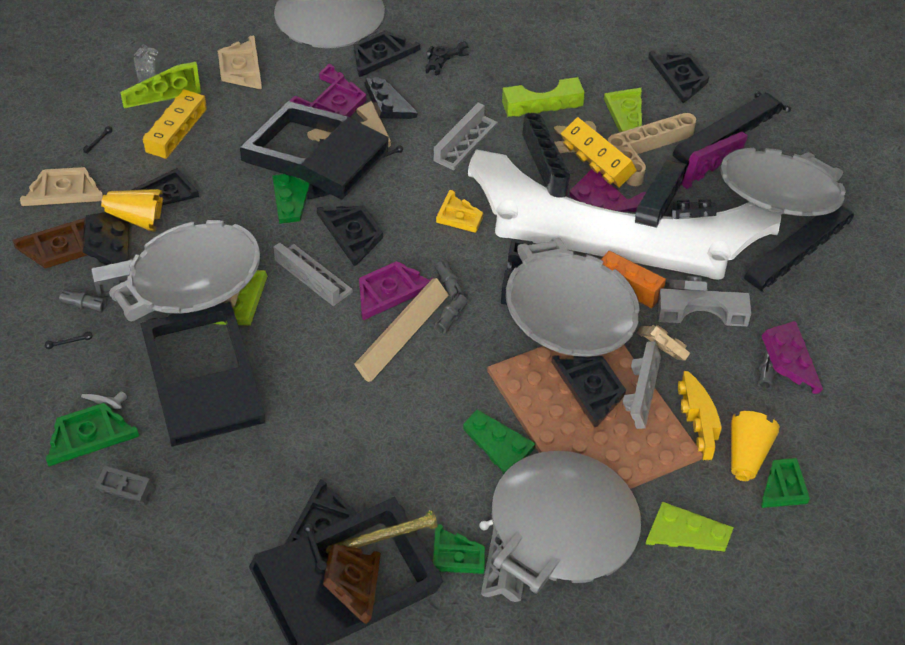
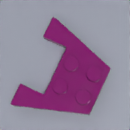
(339, 98)
(598, 192)

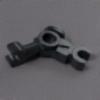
(441, 54)

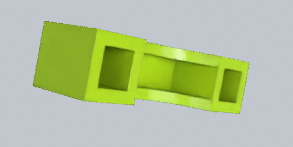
(521, 101)

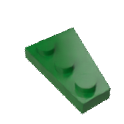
(290, 197)
(497, 440)

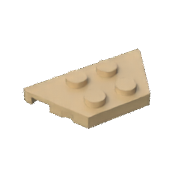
(240, 64)
(62, 187)
(672, 347)

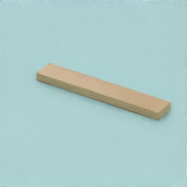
(401, 330)

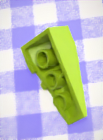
(163, 86)

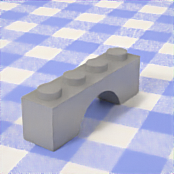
(731, 307)

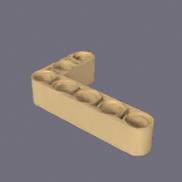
(651, 137)

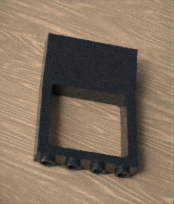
(335, 164)
(211, 402)
(308, 609)

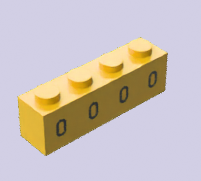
(174, 124)
(598, 152)

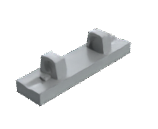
(647, 369)

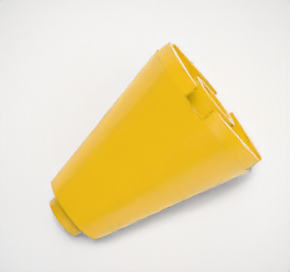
(135, 206)
(750, 443)

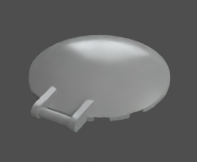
(329, 21)
(783, 182)
(189, 269)
(571, 301)
(564, 519)

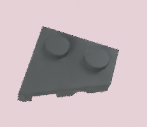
(690, 283)

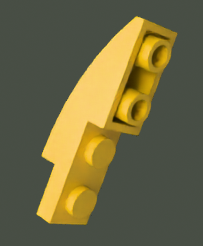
(703, 413)

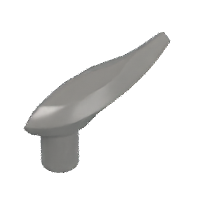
(113, 403)

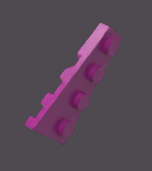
(711, 157)

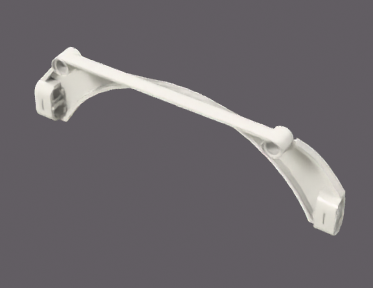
(682, 245)

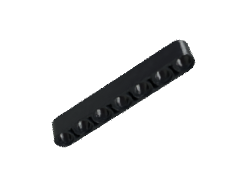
(740, 120)
(546, 155)
(660, 194)
(796, 247)

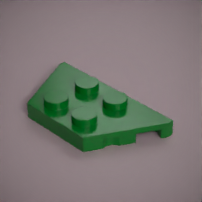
(87, 432)

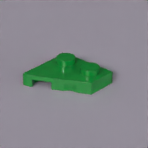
(785, 485)
(457, 553)

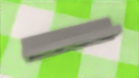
(448, 145)
(310, 276)
(508, 584)

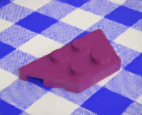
(389, 288)
(790, 355)

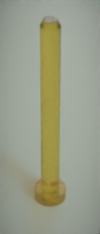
(428, 520)

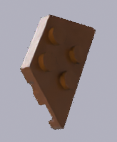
(54, 244)
(353, 579)

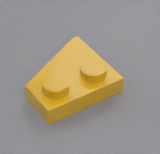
(459, 213)

